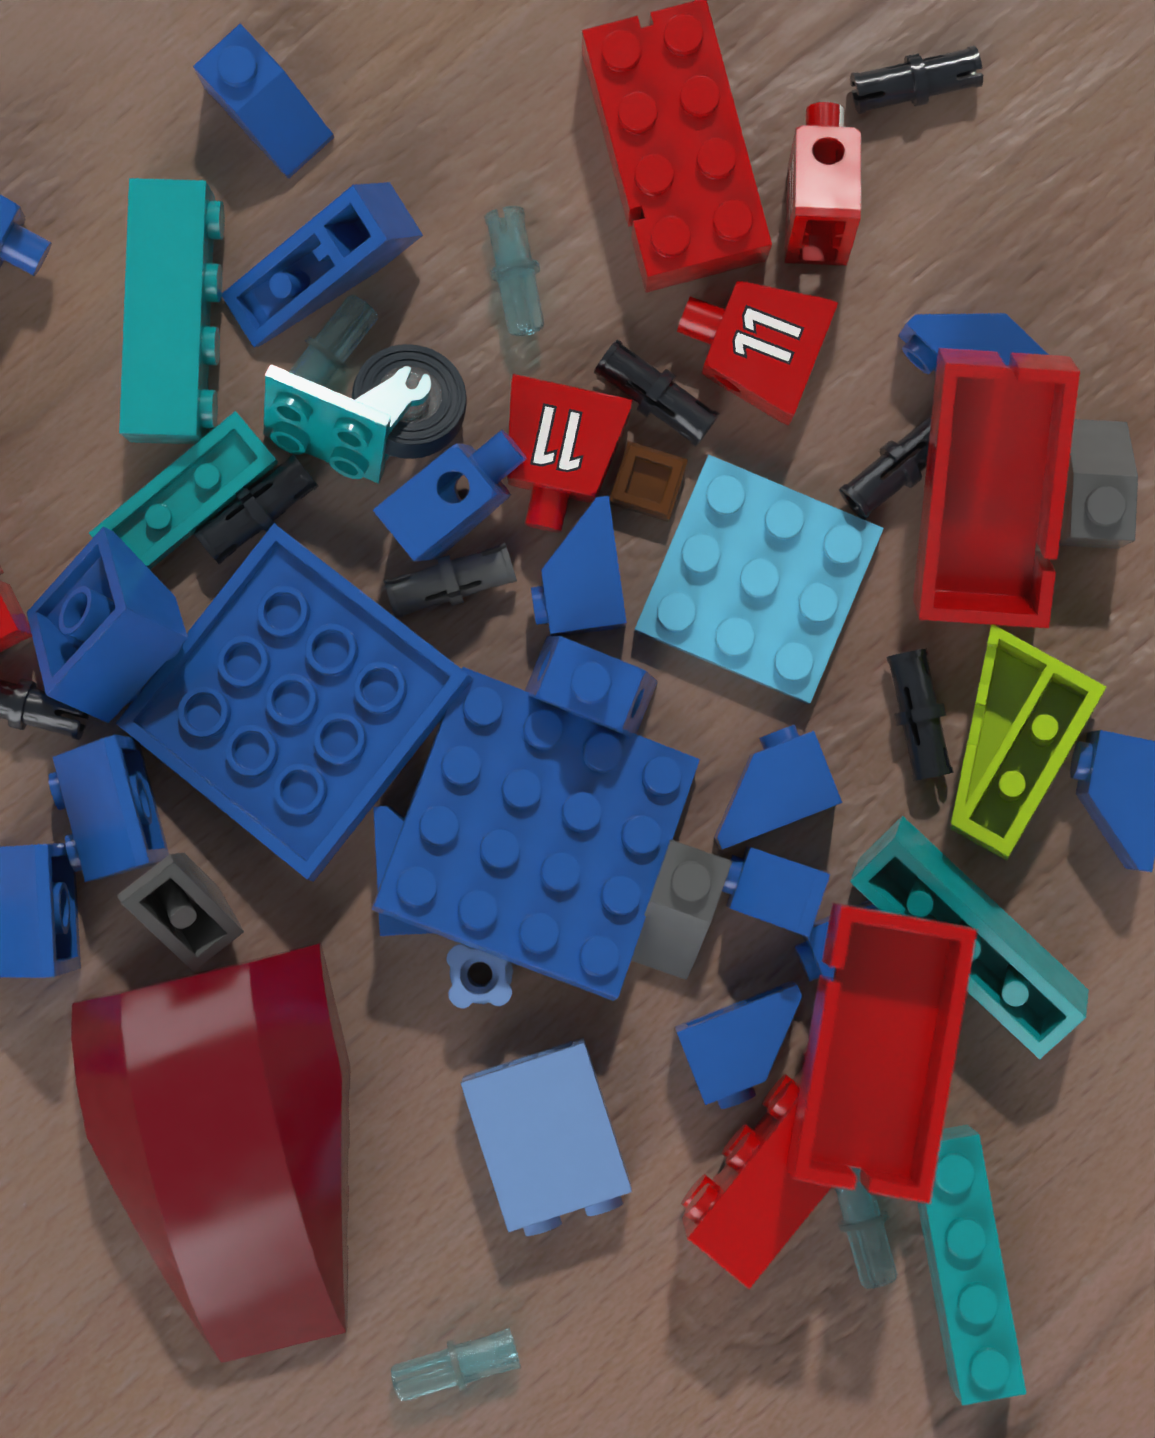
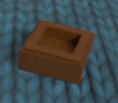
(648, 481)

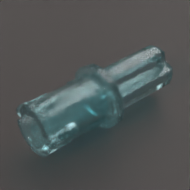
(515, 271)
(335, 341)
(866, 1235)
(455, 1365)

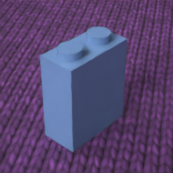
(547, 1137)

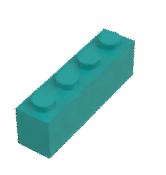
(169, 311)
(1008, 967)
(970, 1274)

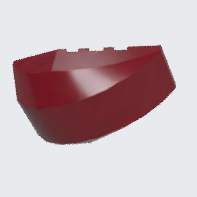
(229, 1141)

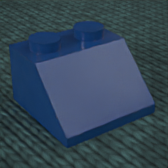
(104, 628)
(108, 808)
(38, 912)

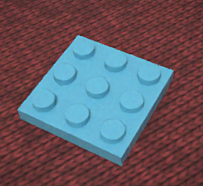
(758, 579)

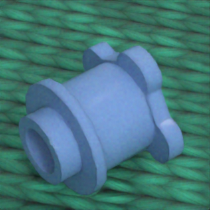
(465, 990)

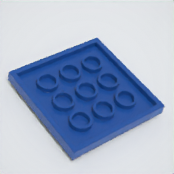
(294, 702)
(536, 836)

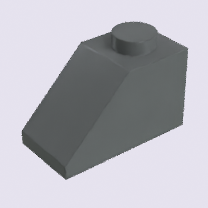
(1100, 487)
(183, 909)
(680, 909)

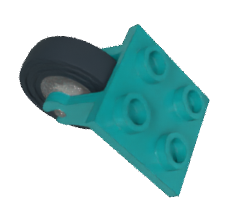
(401, 406)

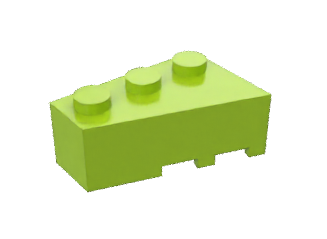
(1018, 739)

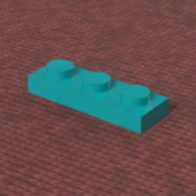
(190, 491)

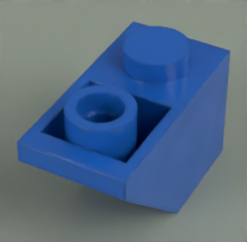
(963, 331)

